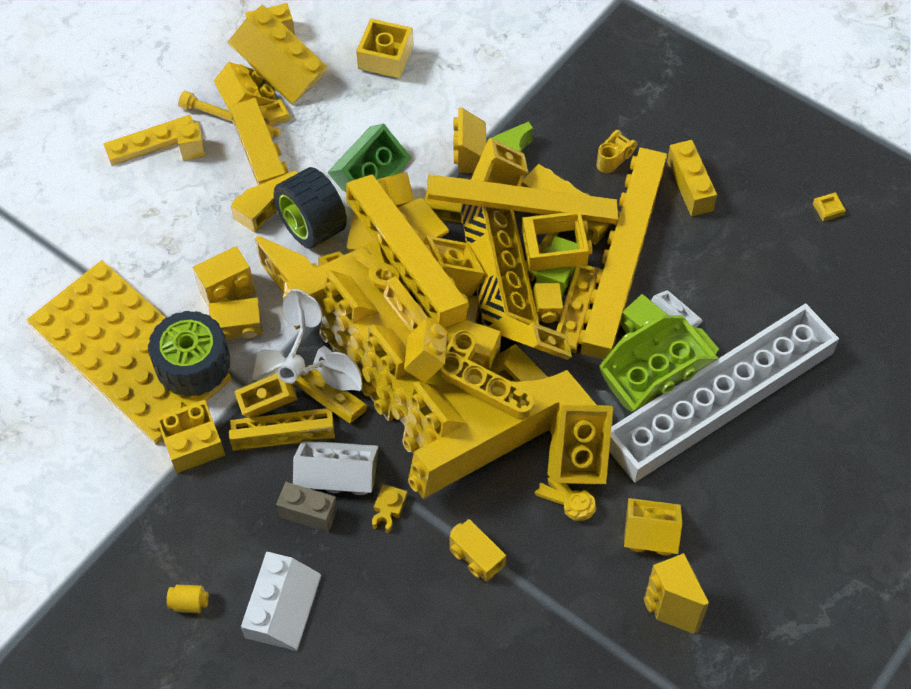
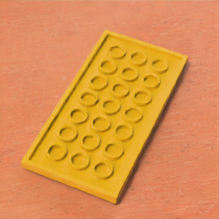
(105, 336)

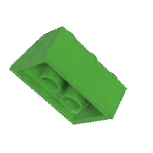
(373, 153)

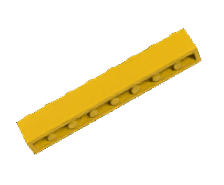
(406, 251)

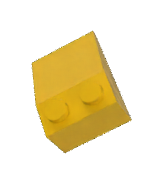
(281, 262)
(581, 444)

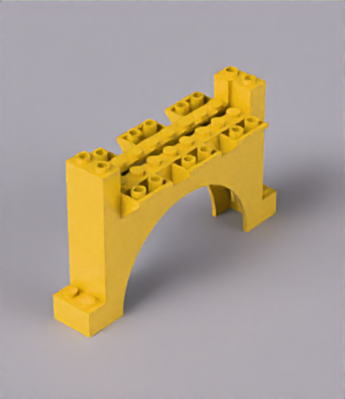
(443, 424)

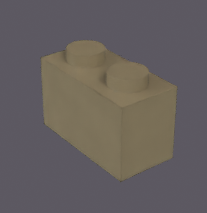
(307, 507)

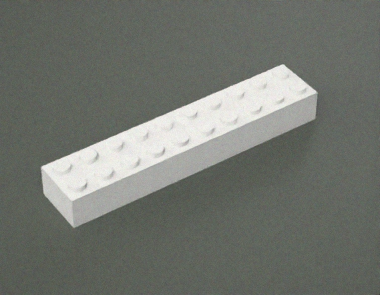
(720, 392)

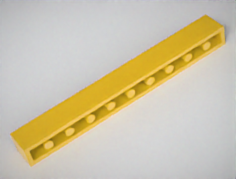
(623, 256)

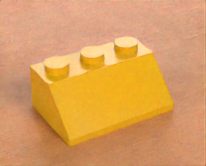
(676, 595)

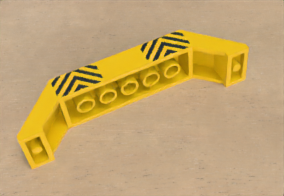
(495, 240)

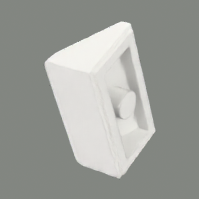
(673, 306)

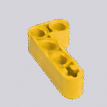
(490, 380)

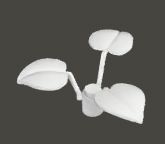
(339, 369)

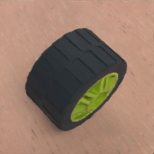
(310, 207)
(189, 353)

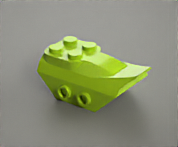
(656, 360)

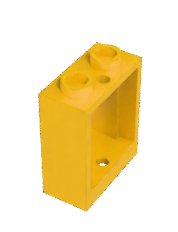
(550, 224)

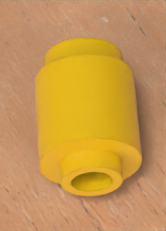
(187, 598)

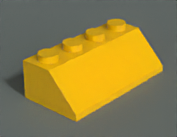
(277, 54)

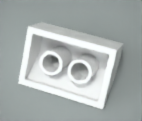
(335, 467)
(280, 602)

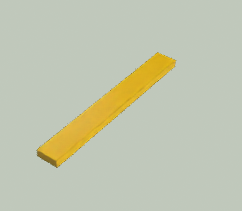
(520, 198)

